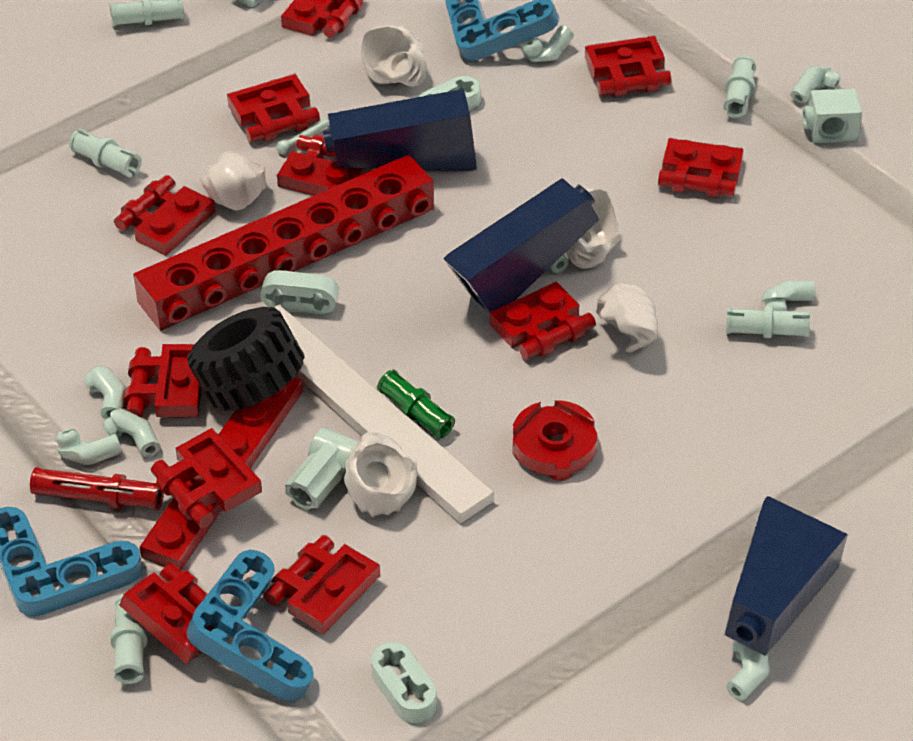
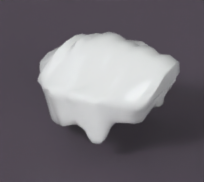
(393, 56)
(234, 180)
(601, 237)
(630, 313)
(379, 475)

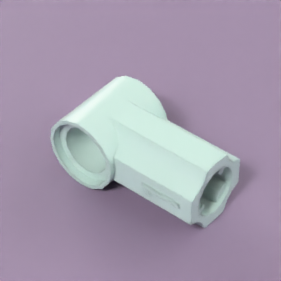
(320, 470)

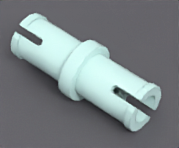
(146, 11)
(739, 87)
(105, 153)
(768, 322)
(128, 640)

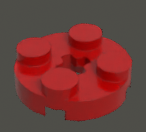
(549, 457)

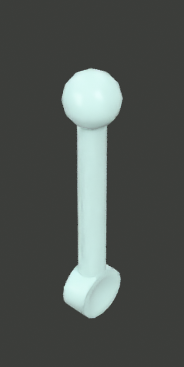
(284, 146)

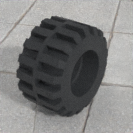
(246, 358)

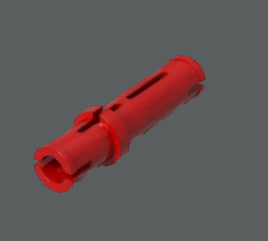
(49, 483)

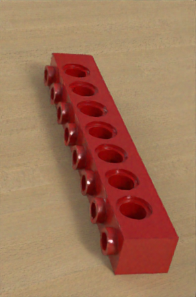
(283, 241)

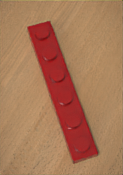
(247, 434)

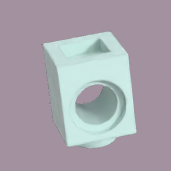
(833, 115)

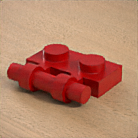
(329, 15)
(627, 57)
(272, 99)
(701, 167)
(311, 172)
(173, 220)
(537, 313)
(177, 387)
(216, 468)
(330, 591)
(164, 609)

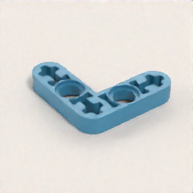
(474, 37)
(41, 576)
(230, 622)

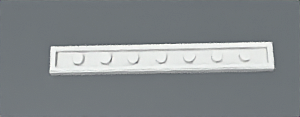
(371, 412)

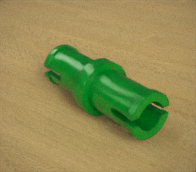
(416, 404)

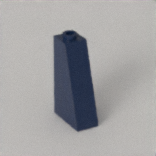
(428, 128)
(522, 245)
(781, 574)

